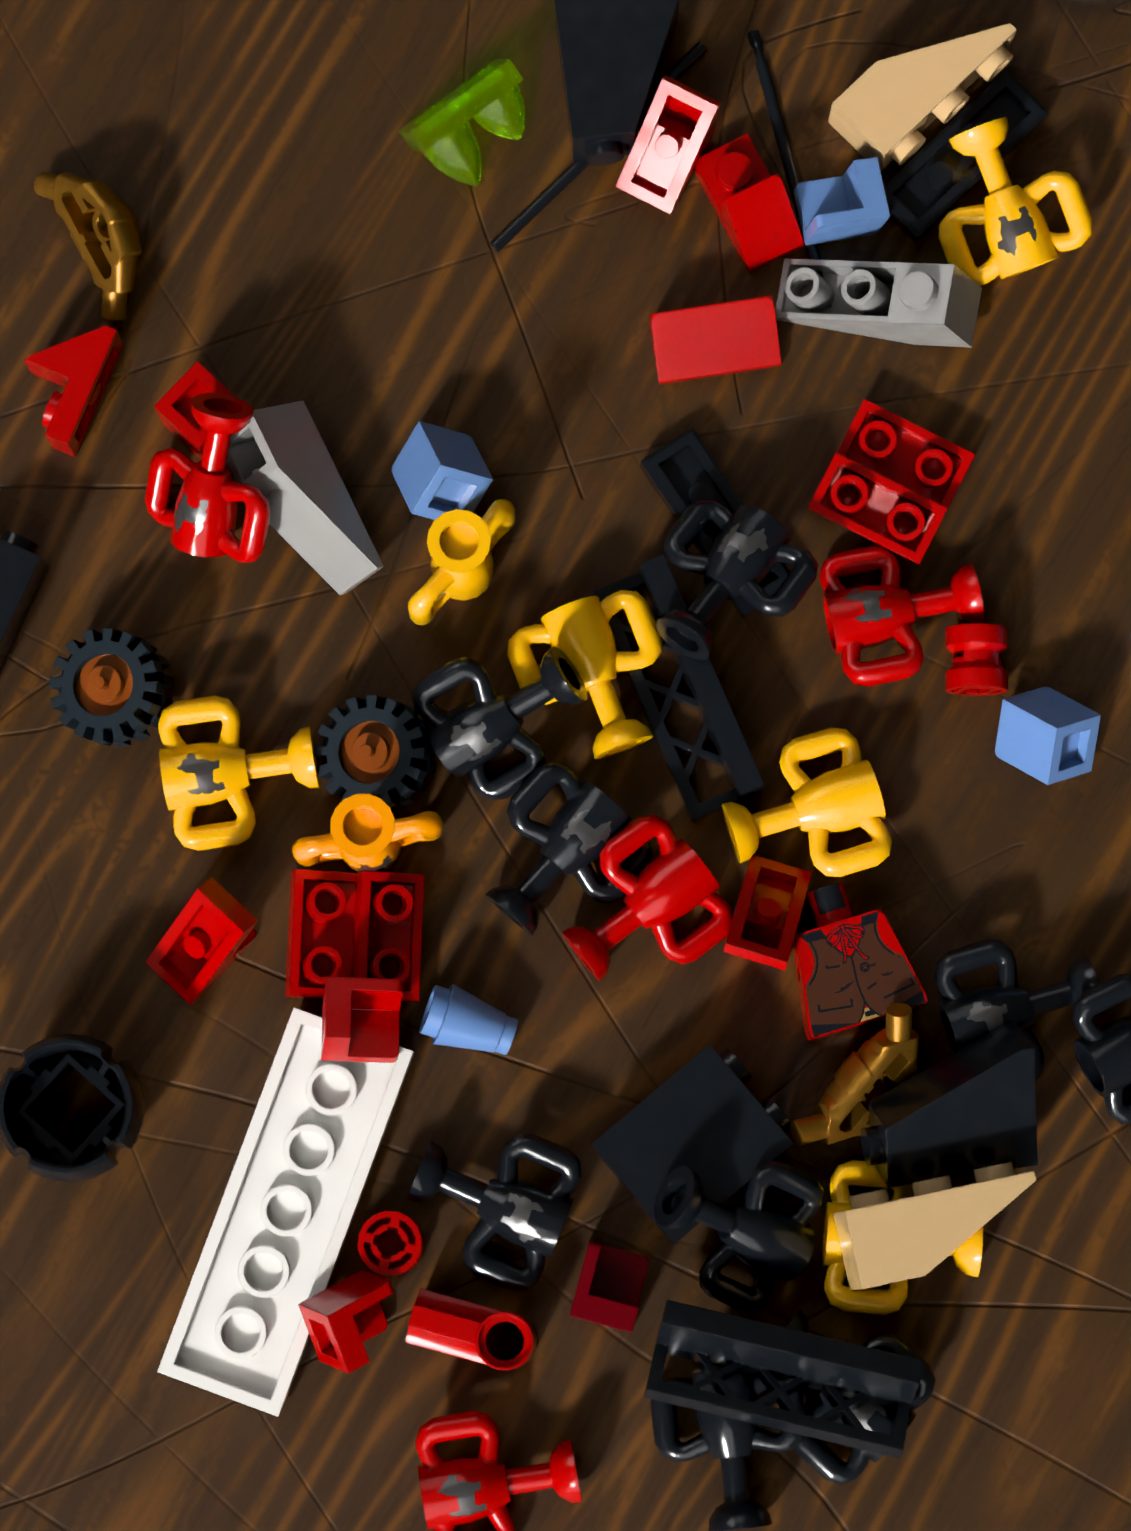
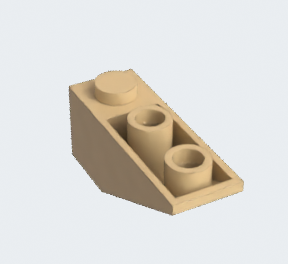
(908, 92)
(914, 1234)

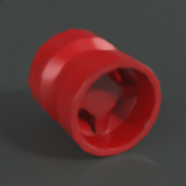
(976, 660)
(398, 1247)

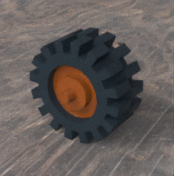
(111, 687)
(375, 750)

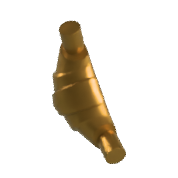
(102, 231)
(863, 1076)

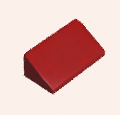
(715, 339)

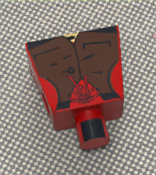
(849, 966)

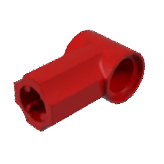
(464, 1329)

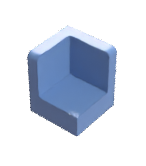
(843, 205)
(440, 471)
(1047, 735)

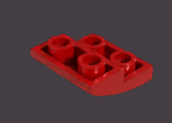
(891, 481)
(354, 929)

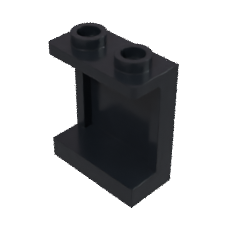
(699, 1122)

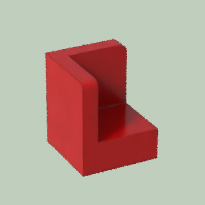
(175, 406)
(361, 1019)
(345, 1318)

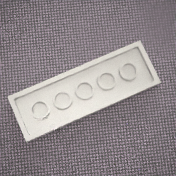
(282, 1219)

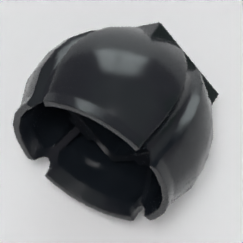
(31, 1084)

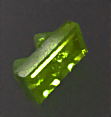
(444, 128)

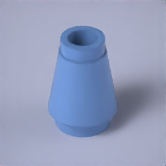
(466, 1022)

